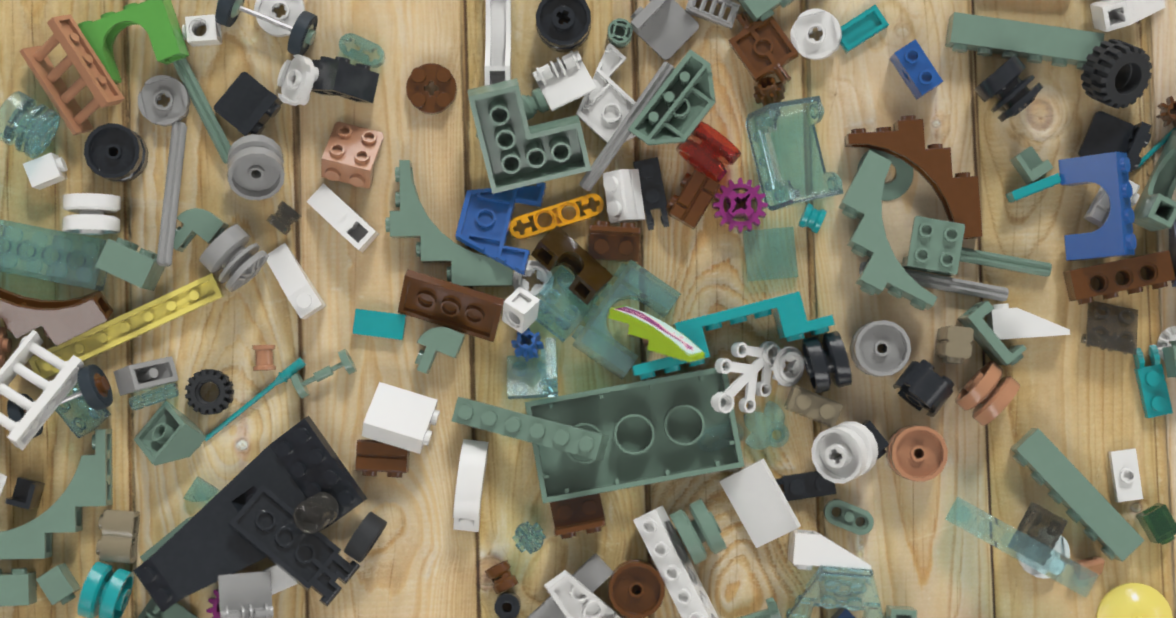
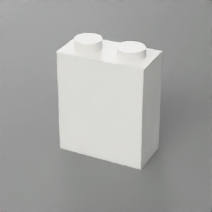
(400, 418)

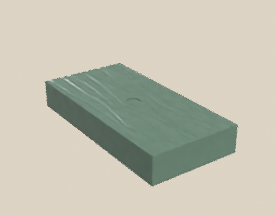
(650, 434)

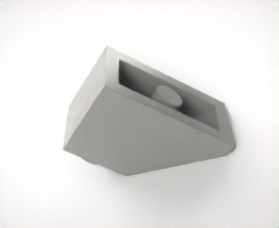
(145, 375)

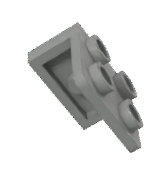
(664, 26)

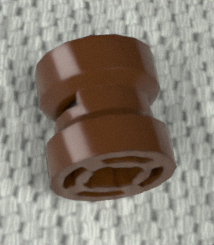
(501, 577)

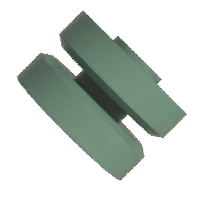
(699, 530)

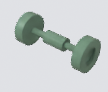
(300, 385)

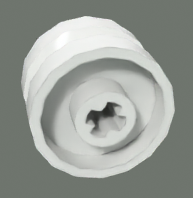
(91, 213)
(844, 452)

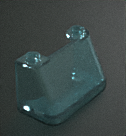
(790, 154)

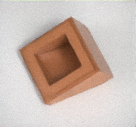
(1093, 563)

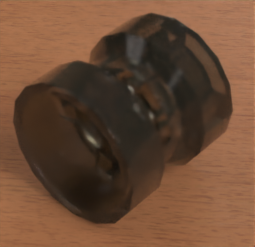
(284, 218)

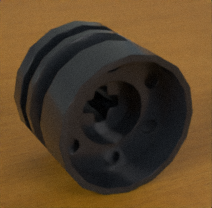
(1008, 88)

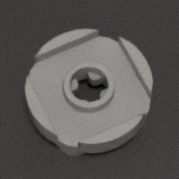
(151, 93)

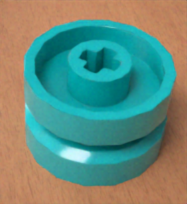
(105, 592)

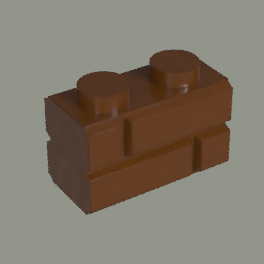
(694, 198)
(381, 457)

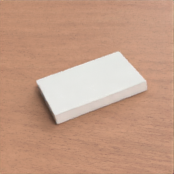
(760, 503)

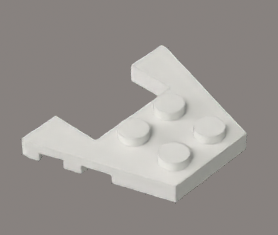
(608, 104)

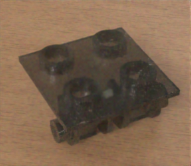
(1111, 328)

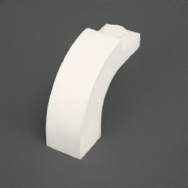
(470, 485)

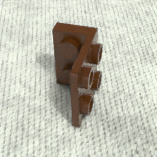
(614, 242)
(577, 515)

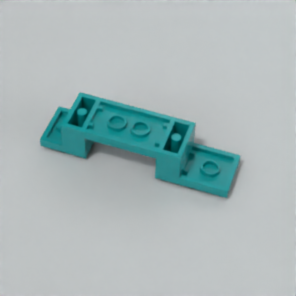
(787, 313)

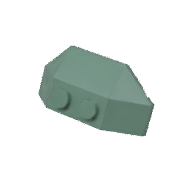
(677, 104)

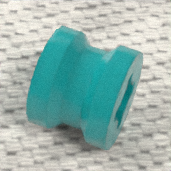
(812, 218)

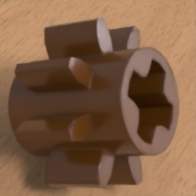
(769, 91)
(1165, 114)

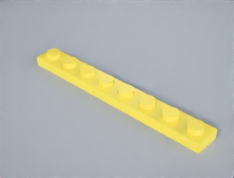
(132, 324)

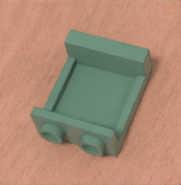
(987, 338)

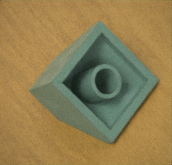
(169, 436)

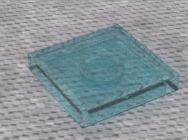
(770, 254)

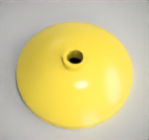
(1133, 601)

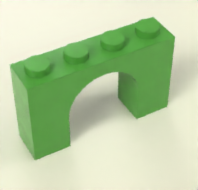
(154, 16)

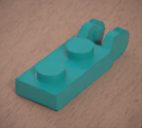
(1152, 384)

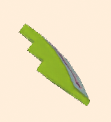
(661, 336)

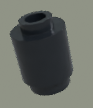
(507, 597)

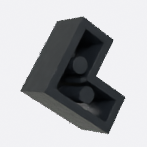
(345, 80)

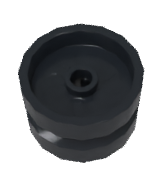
(565, 36)
(102, 156)
(826, 362)

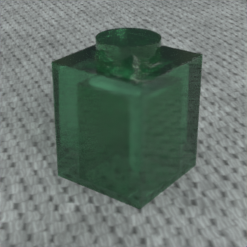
(1158, 523)

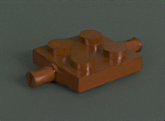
(763, 48)

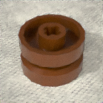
(636, 573)

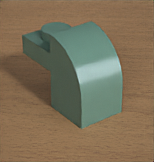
(197, 222)
(438, 339)

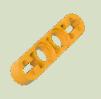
(557, 219)

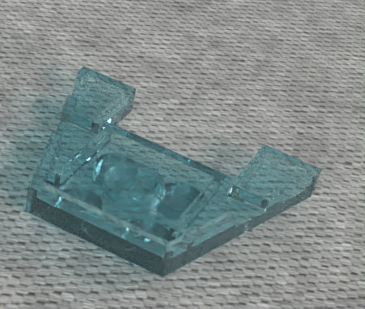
(841, 589)

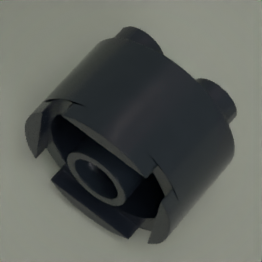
(924, 387)

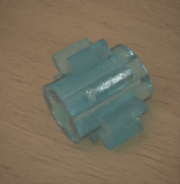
(529, 537)

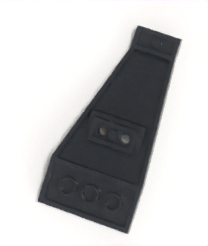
(206, 546)

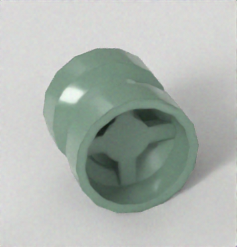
(620, 38)
(534, 103)

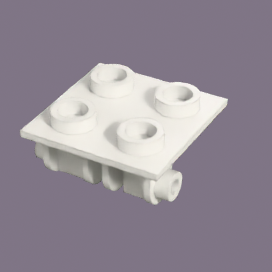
(564, 80)

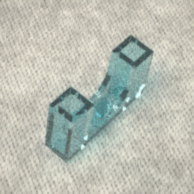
(632, 283)

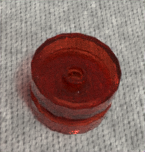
(709, 152)

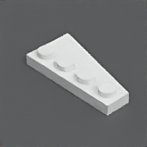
(576, 599)

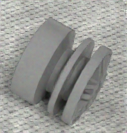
(238, 262)

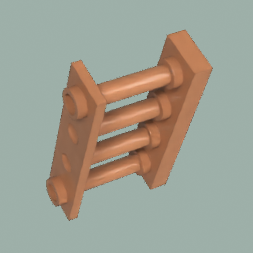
(87, 64)

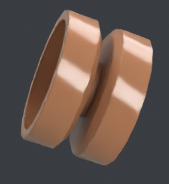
(987, 393)
(931, 449)

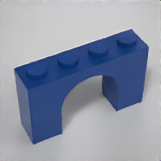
(1116, 234)

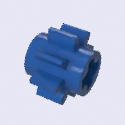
(522, 342)

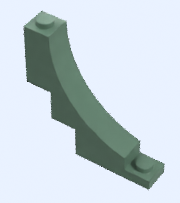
(89, 487)

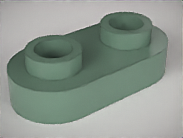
(847, 517)

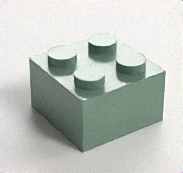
(129, 264)

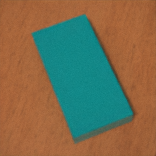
(862, 28)
(1033, 188)
(379, 324)

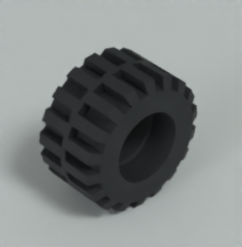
(1116, 73)

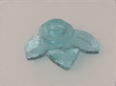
(763, 424)

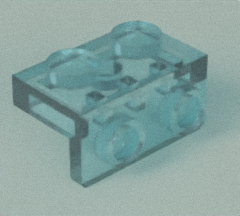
(80, 416)

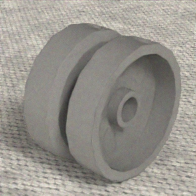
(255, 167)
(865, 352)

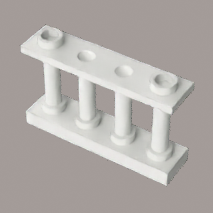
(53, 391)

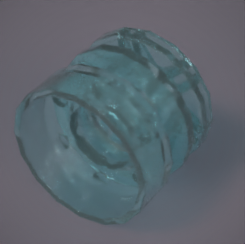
(27, 124)

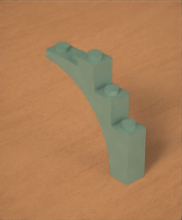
(412, 221)
(882, 269)

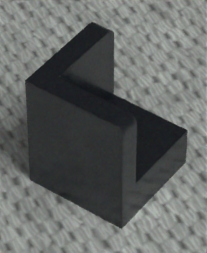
(26, 493)

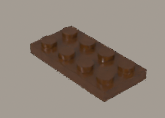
(450, 305)

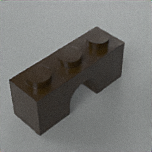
(560, 249)

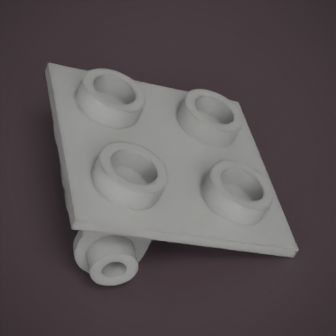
(245, 595)

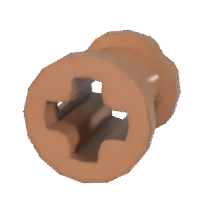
(263, 357)

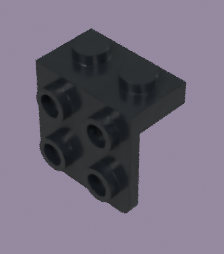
(248, 105)
(1115, 135)

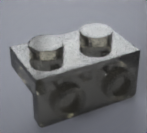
(1042, 525)

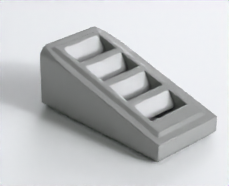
(699, 12)

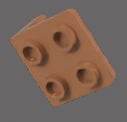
(351, 155)

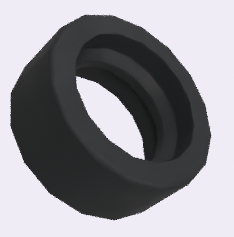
(365, 537)

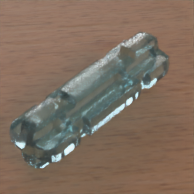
(154, 396)

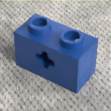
(916, 69)

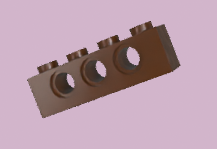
(1158, 266)

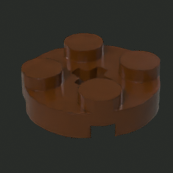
(422, 77)

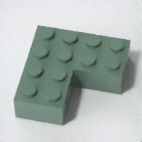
(522, 153)

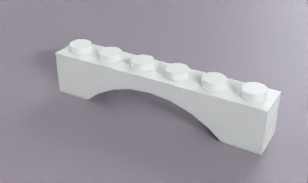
(498, 41)

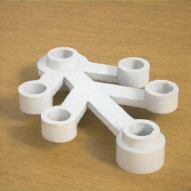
(748, 377)

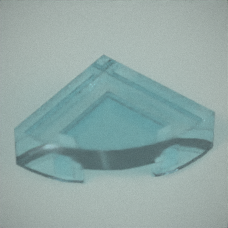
(200, 491)

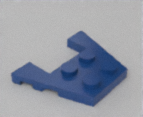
(487, 220)

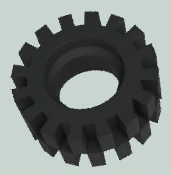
(194, 387)

